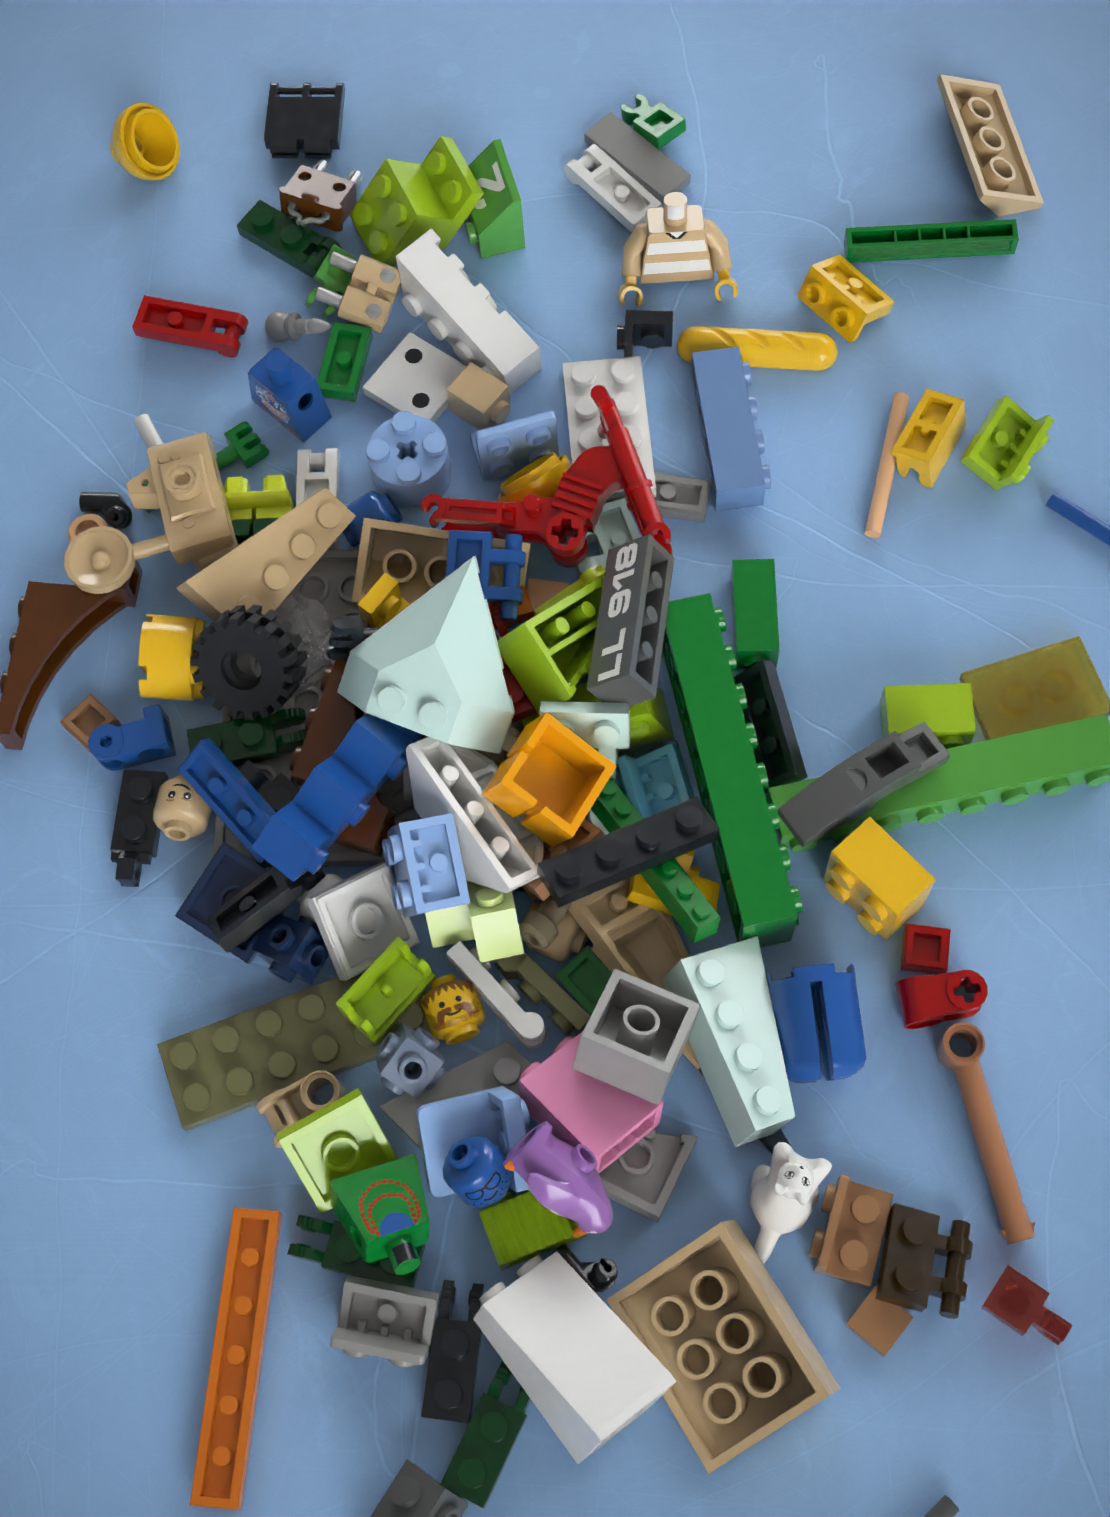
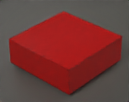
(925, 949)

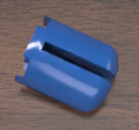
(837, 1022)

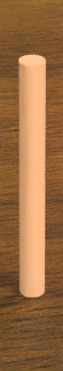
(886, 466)

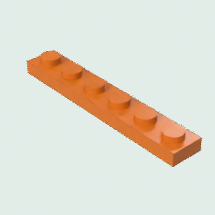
(236, 1360)

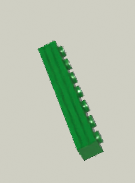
(931, 241)
(668, 879)

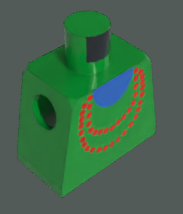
(384, 1212)

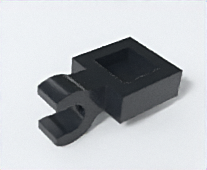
(275, 792)

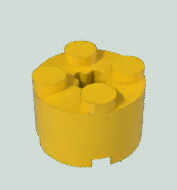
(166, 655)

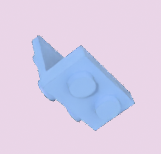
(486, 1113)

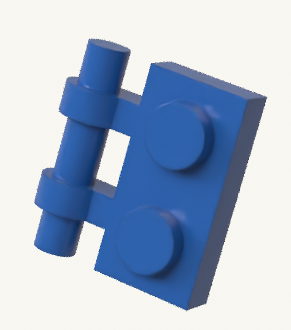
(466, 544)

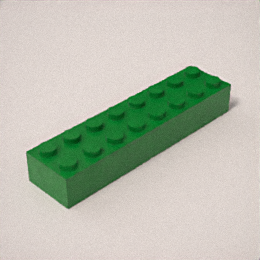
(727, 774)

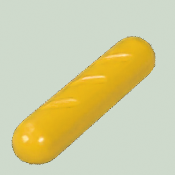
(763, 347)

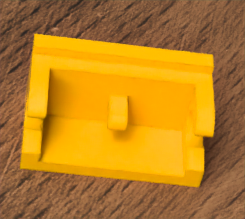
(930, 436)

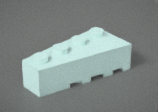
(736, 1038)

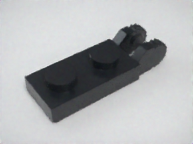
(453, 1359)

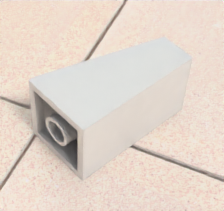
(571, 1354)

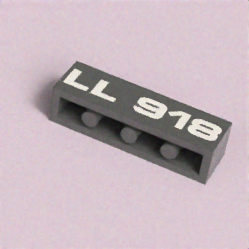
(631, 622)

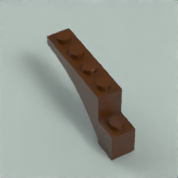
(50, 628)
(326, 730)

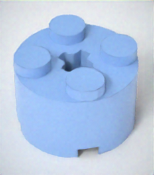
(409, 459)

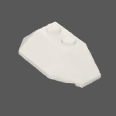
(491, 843)

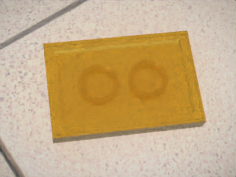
(1037, 690)

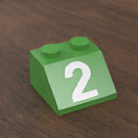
(497, 217)

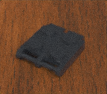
(304, 121)

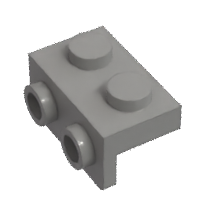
(386, 1321)

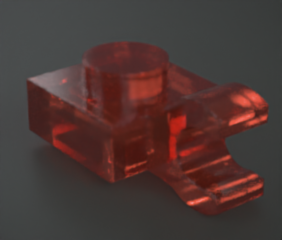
(1020, 1304)

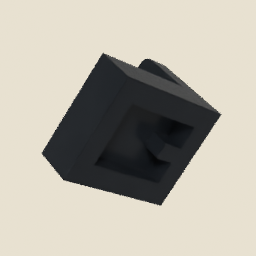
(645, 329)

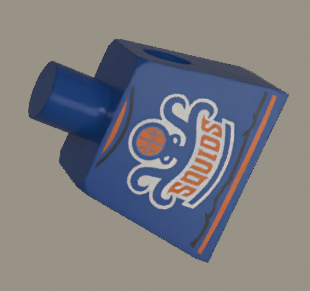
(279, 385)

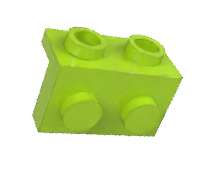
(1006, 444)

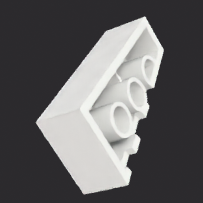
(464, 314)

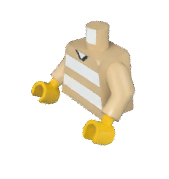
(675, 247)

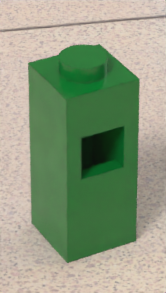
(754, 612)

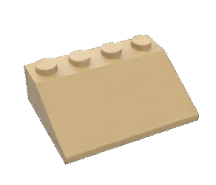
(726, 1342)

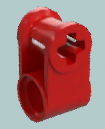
(932, 998)

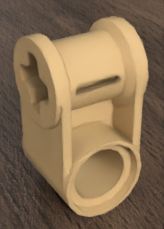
(297, 1101)

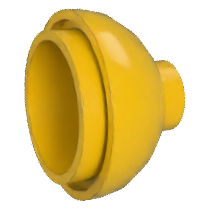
(145, 142)
(536, 478)

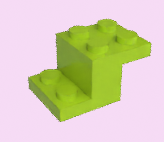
(413, 198)

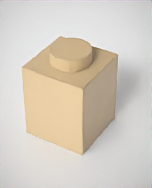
(479, 397)

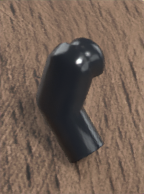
(597, 1275)

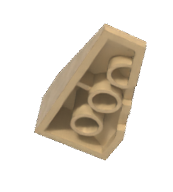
(412, 557)

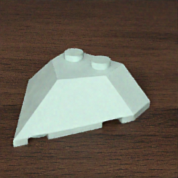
(437, 668)

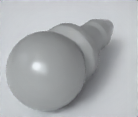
(284, 326)

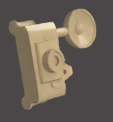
(193, 509)

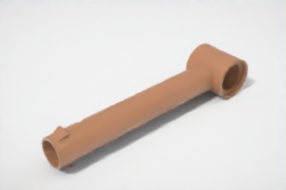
(987, 1131)

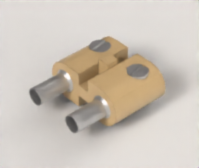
(370, 292)

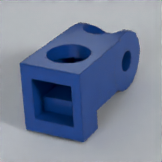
(133, 742)

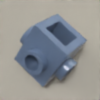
(406, 1047)

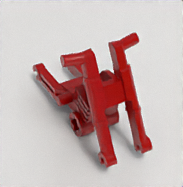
(576, 501)

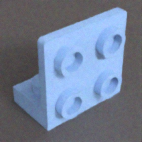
(514, 444)
(426, 865)

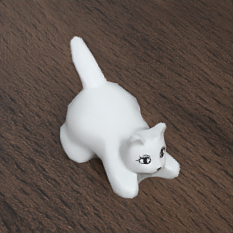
(784, 1195)

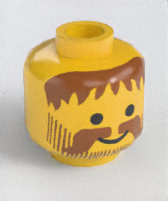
(453, 1009)

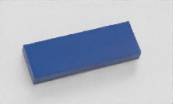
(227, 793)

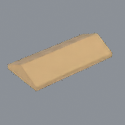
(990, 145)

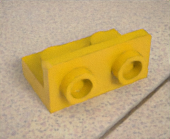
(843, 296)

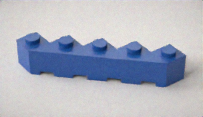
(335, 796)

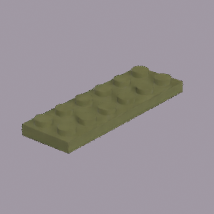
(266, 1050)

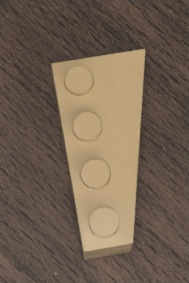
(272, 560)

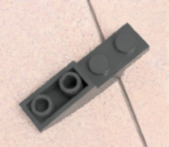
(861, 781)

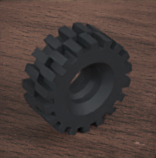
(265, 641)

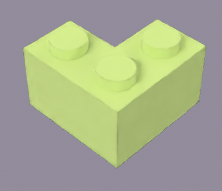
(487, 920)

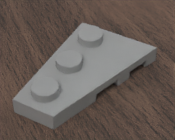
(489, 1070)
(648, 1172)

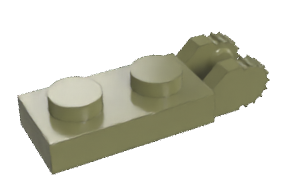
(538, 987)

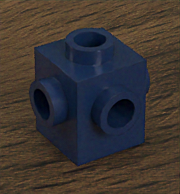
(292, 948)

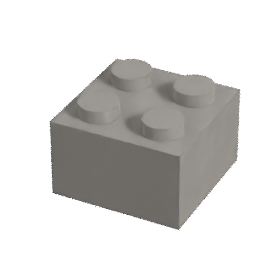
(635, 1036)

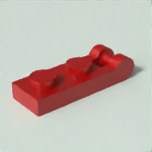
(190, 325)

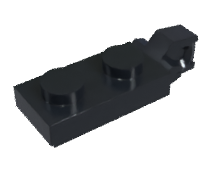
(134, 831)
(257, 905)

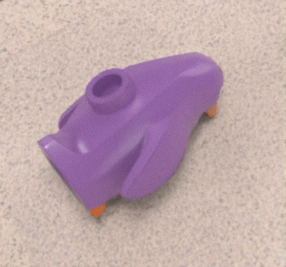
(562, 1179)

